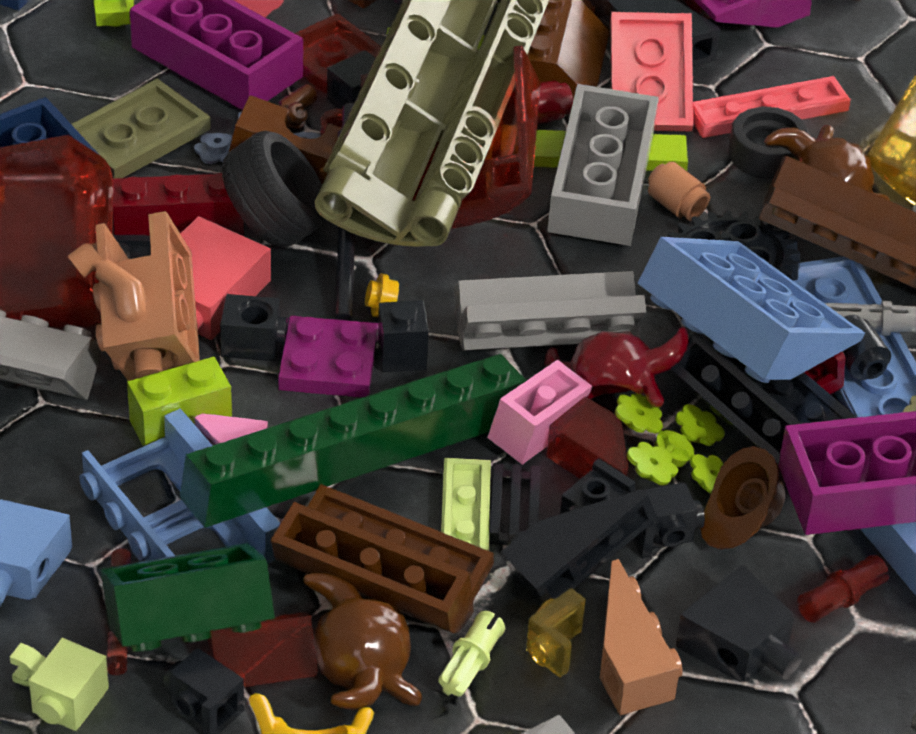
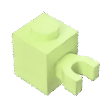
(63, 684)

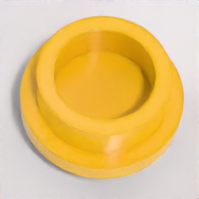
(381, 291)

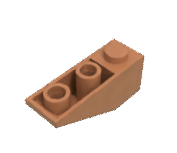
(635, 658)

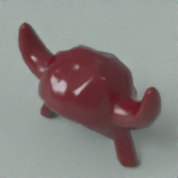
(623, 363)

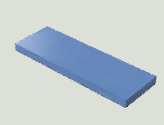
(848, 282)

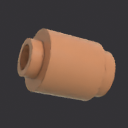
(678, 190)

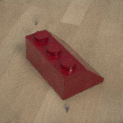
(179, 195)

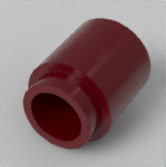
(554, 101)

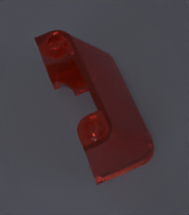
(49, 208)

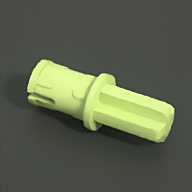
(470, 654)

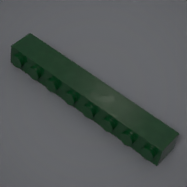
(344, 441)

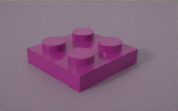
(328, 356)

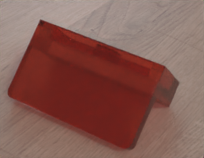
(272, 654)

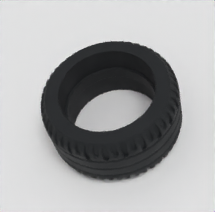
(273, 188)

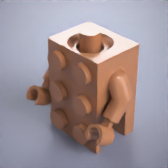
(143, 300)

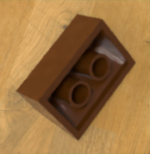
(569, 45)

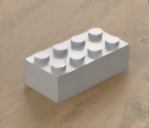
(603, 165)

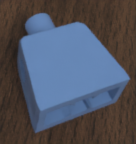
(30, 548)

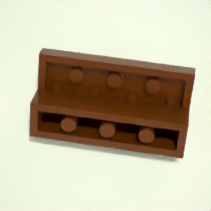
(842, 219)
(384, 557)

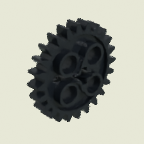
(762, 239)

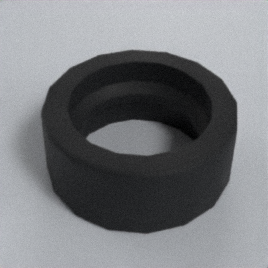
(757, 123)

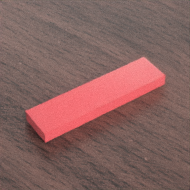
(803, 99)

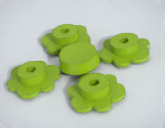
(671, 448)

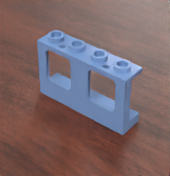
(151, 534)

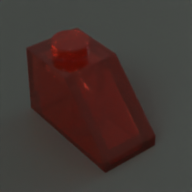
(584, 436)

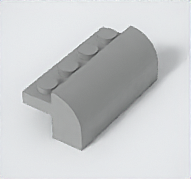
(545, 309)

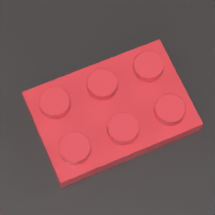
(655, 59)

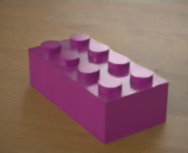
(219, 46)
(851, 472)

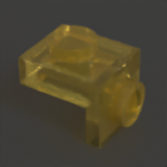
(553, 628)

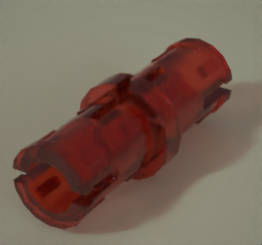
(842, 588)

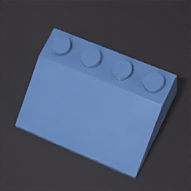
(745, 307)

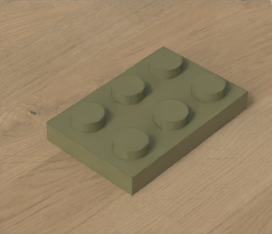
(142, 127)

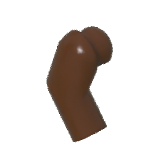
(296, 103)

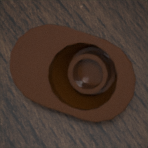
(743, 498)

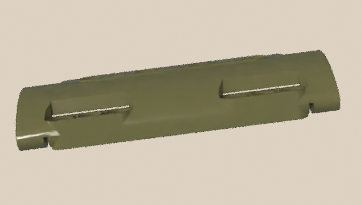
(423, 91)

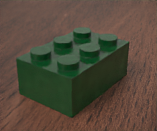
(187, 596)

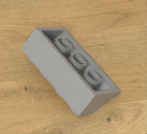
(47, 356)

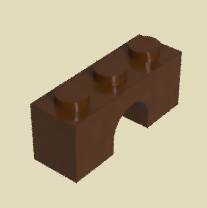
(265, 116)

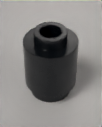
(869, 356)

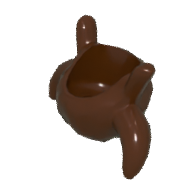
(828, 155)
(361, 645)

